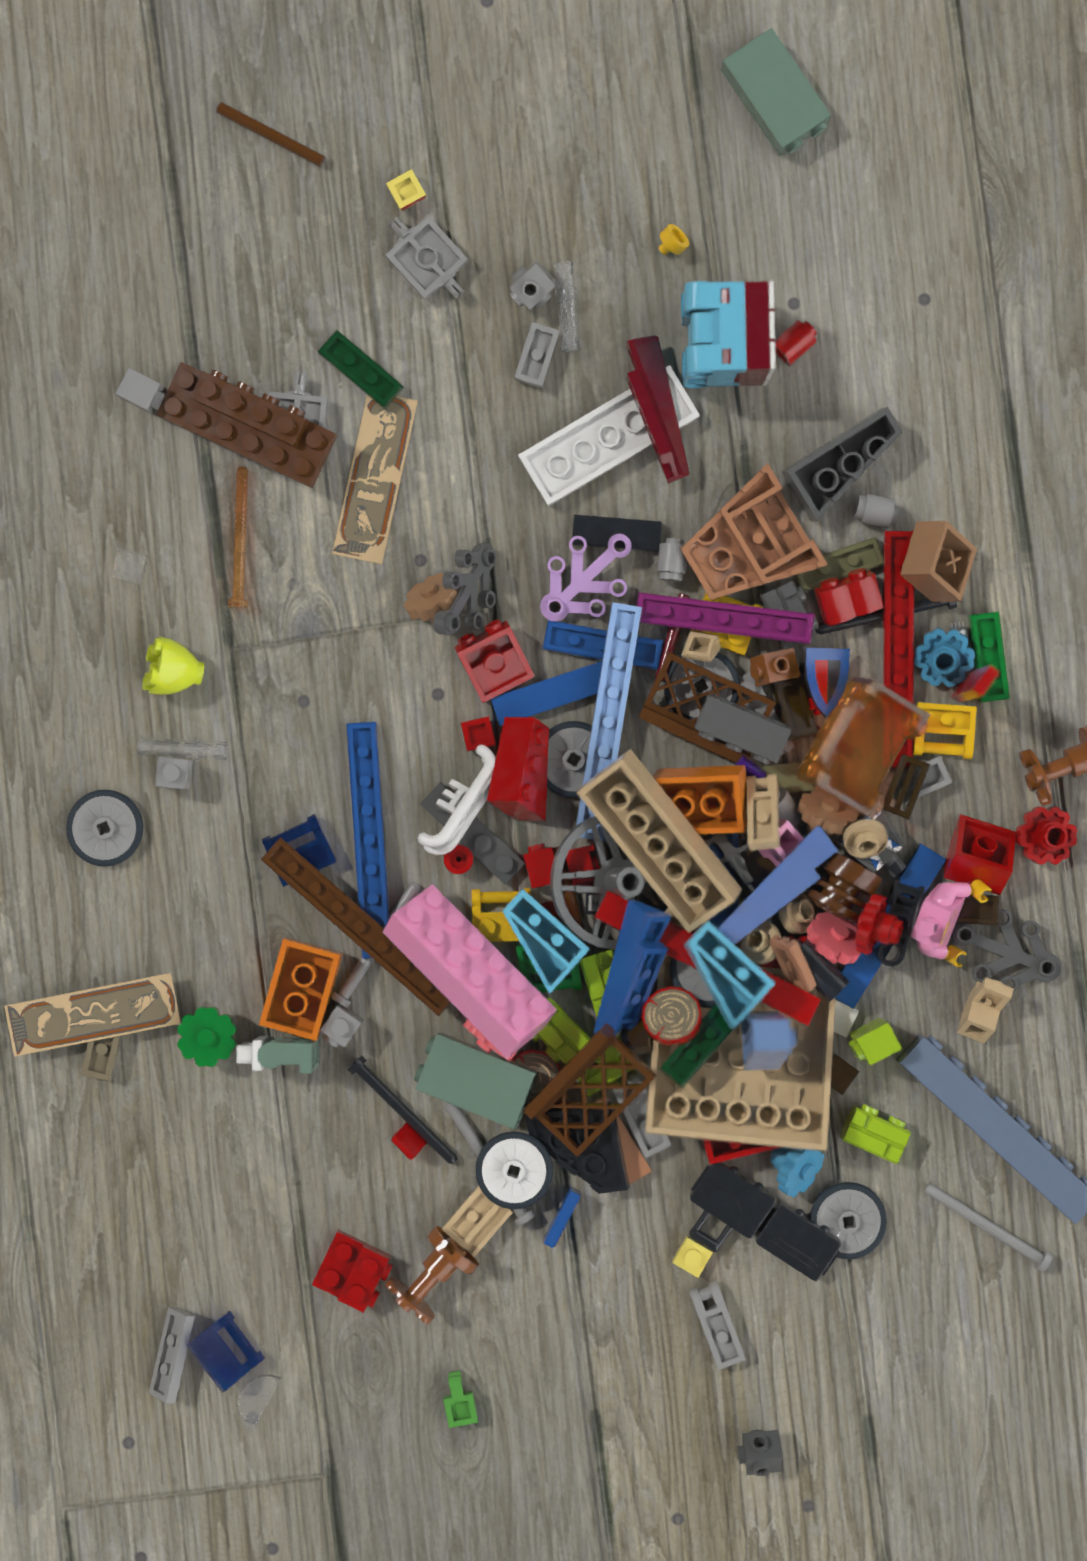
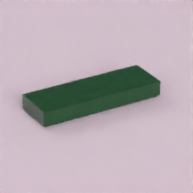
(360, 369)
(692, 1055)

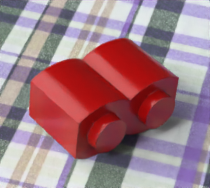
(848, 597)

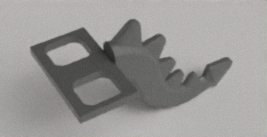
(735, 862)

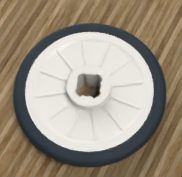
(512, 1190)

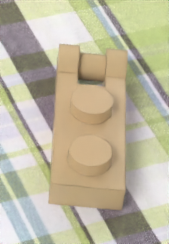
(763, 812)

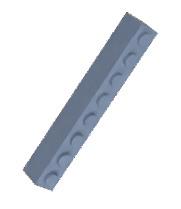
(996, 1127)

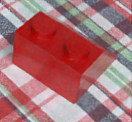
(980, 853)

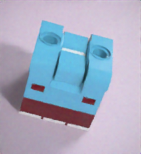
(728, 333)

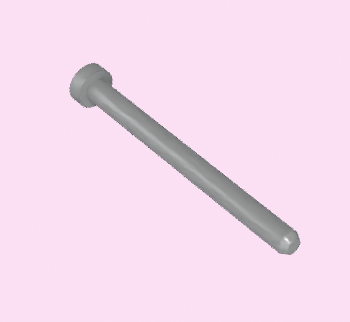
(353, 980)
(475, 1143)
(1041, 1259)

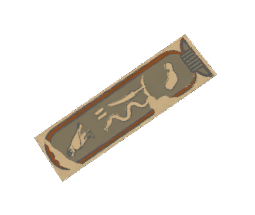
(92, 1014)

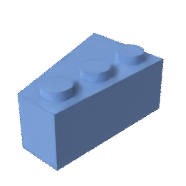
(766, 1040)

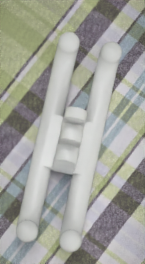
(463, 806)

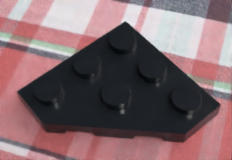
(600, 1163)

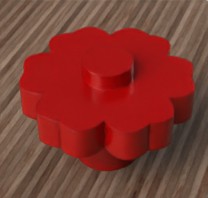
(1046, 835)
(876, 925)

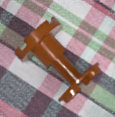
(1039, 775)
(439, 1267)

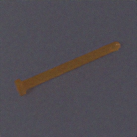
(240, 540)

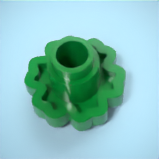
(206, 1036)

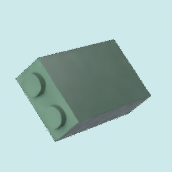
(776, 93)
(476, 1080)

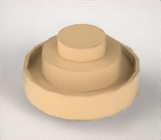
(865, 838)
(797, 914)
(757, 944)

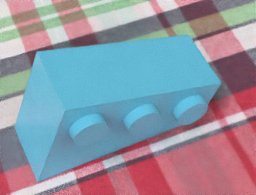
(544, 938)
(727, 973)

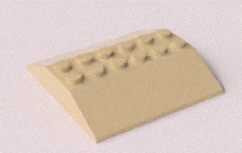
(749, 1105)

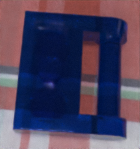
(316, 852)
(218, 1358)

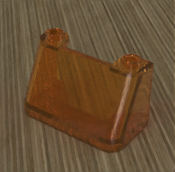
(861, 744)

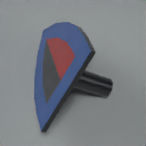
(825, 675)

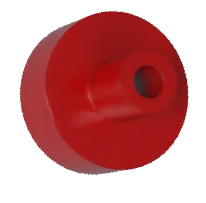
(456, 866)

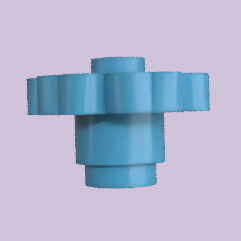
(944, 657)
(796, 1168)

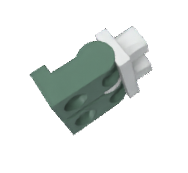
(280, 1051)

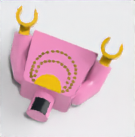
(939, 917)

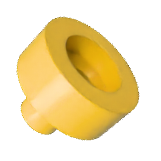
(673, 240)

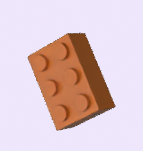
(708, 796)
(301, 988)

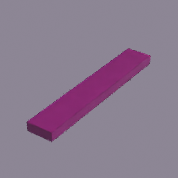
(726, 618)

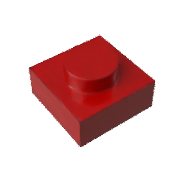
(477, 733)

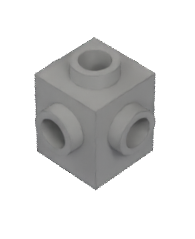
(535, 275)

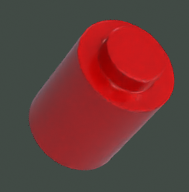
(795, 342)

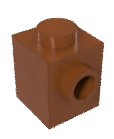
(774, 667)

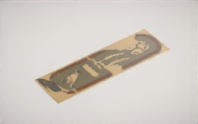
(374, 480)

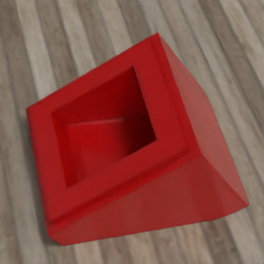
(408, 1141)

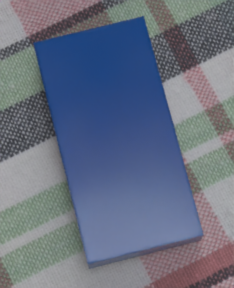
(562, 1217)

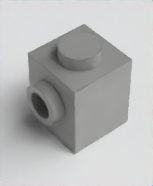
(340, 1026)

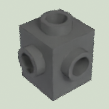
(760, 1452)

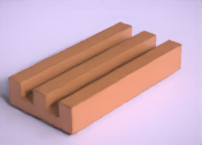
(792, 962)

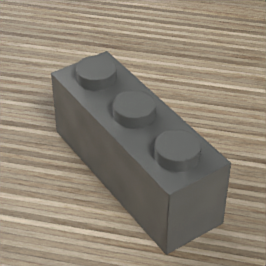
(742, 728)

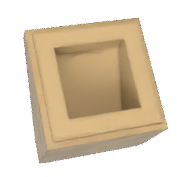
(701, 647)

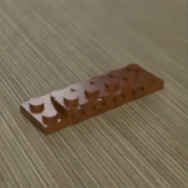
(247, 423)

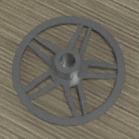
(614, 876)

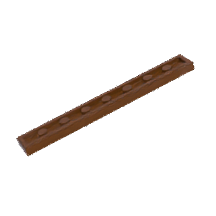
(352, 921)

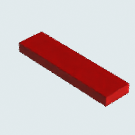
(975, 684)

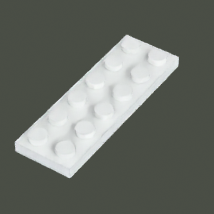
(596, 443)

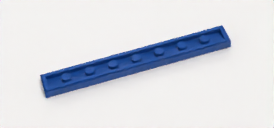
(368, 821)

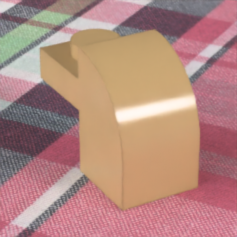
(983, 1009)

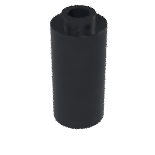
(827, 976)

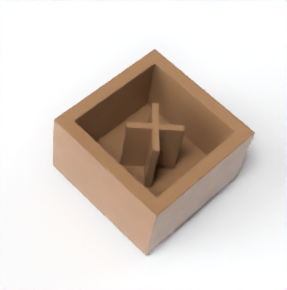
(938, 561)

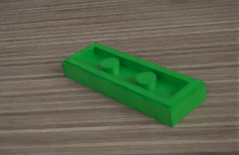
(989, 650)

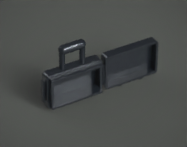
(750, 1209)

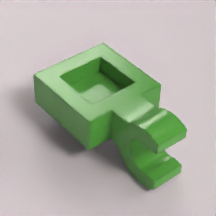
(459, 1405)

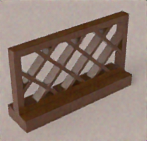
(685, 727)
(567, 1078)

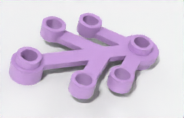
(582, 581)

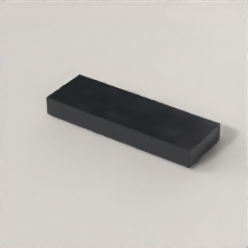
(597, 531)

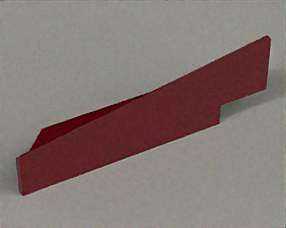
(656, 406)

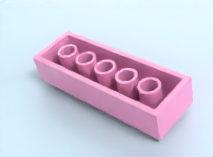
(469, 971)

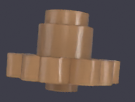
(428, 598)
(825, 812)

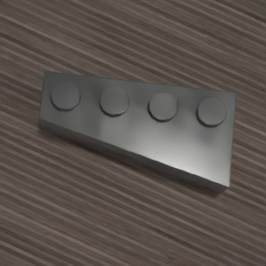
(833, 467)

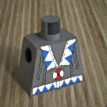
(888, 856)

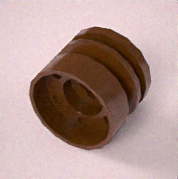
(843, 886)

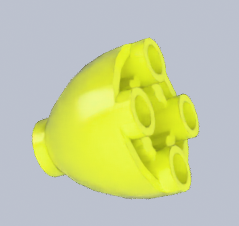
(171, 668)

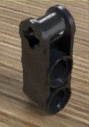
(908, 910)

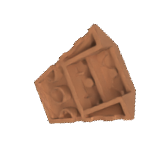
(751, 541)

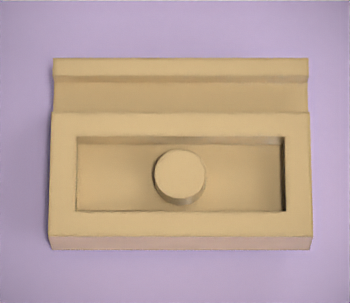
(476, 1222)

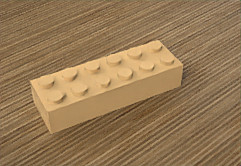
(659, 841)

